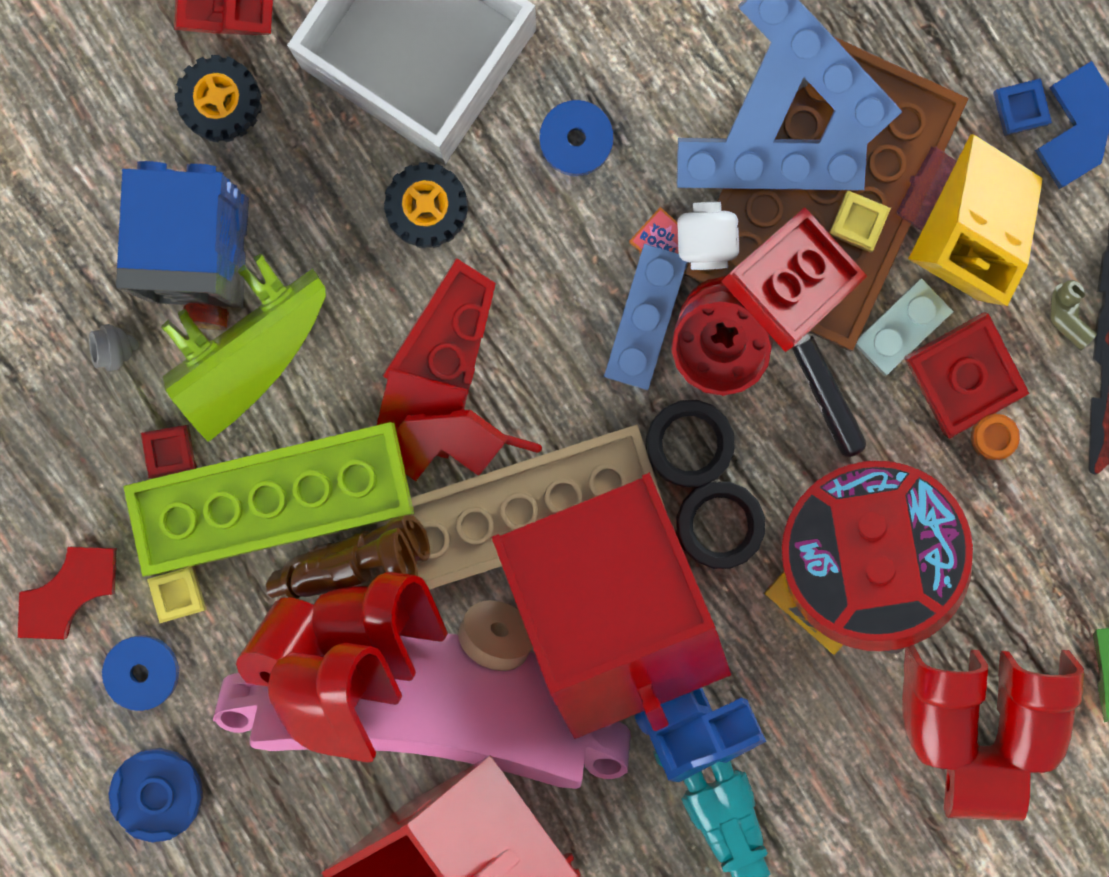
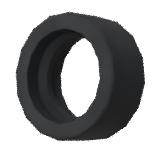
(722, 430)
(745, 549)

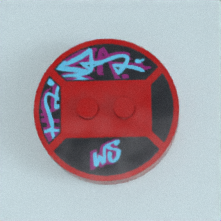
(877, 555)

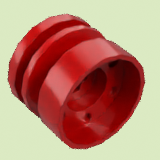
(712, 355)

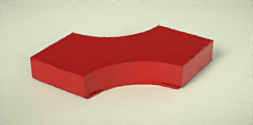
(51, 608)

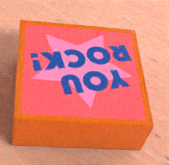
(659, 232)

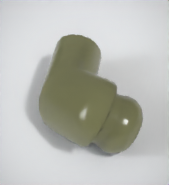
(1065, 313)

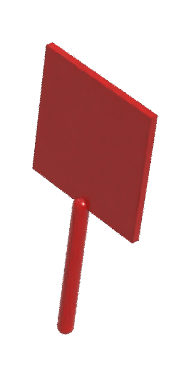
(414, 395)

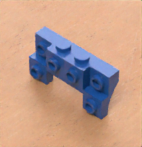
(701, 736)

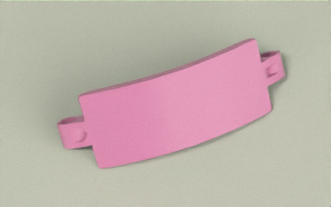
(455, 714)

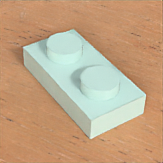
(903, 327)

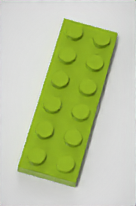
(268, 499)

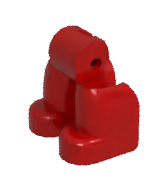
(338, 652)
(1032, 733)

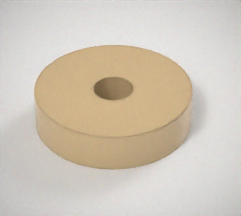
(479, 638)

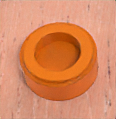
(995, 437)

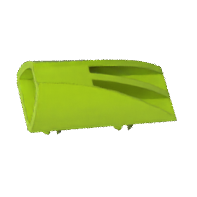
(239, 365)

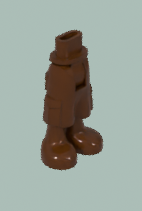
(348, 562)

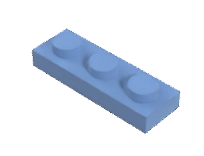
(645, 317)

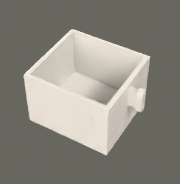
(415, 61)

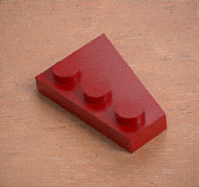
(448, 330)

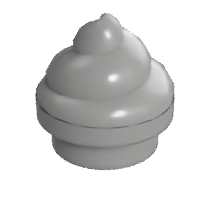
(111, 347)

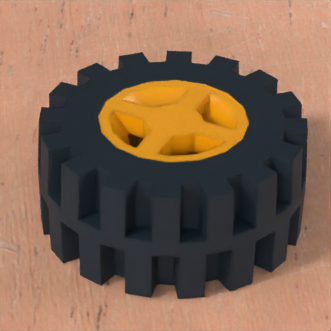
(211, 83)
(414, 193)

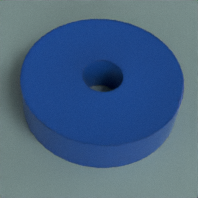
(581, 117)
(119, 676)

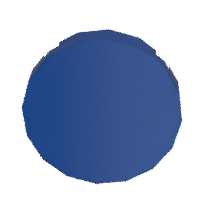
(155, 795)

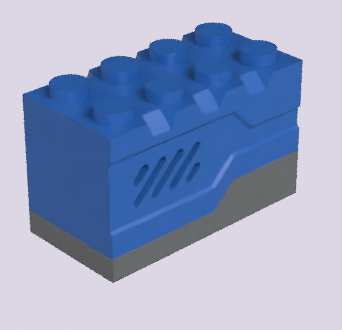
(181, 235)

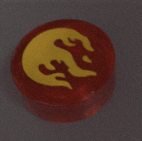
(208, 316)

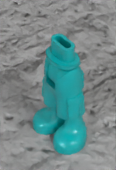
(727, 819)

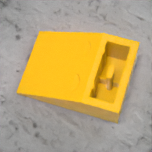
(982, 224)

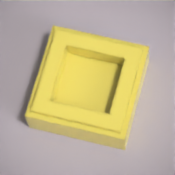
(859, 221)
(176, 594)

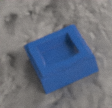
(1022, 107)

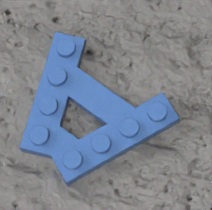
(751, 153)

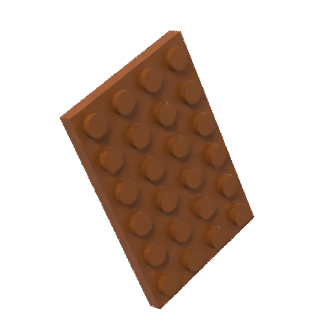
(891, 159)

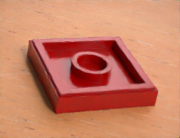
(966, 375)

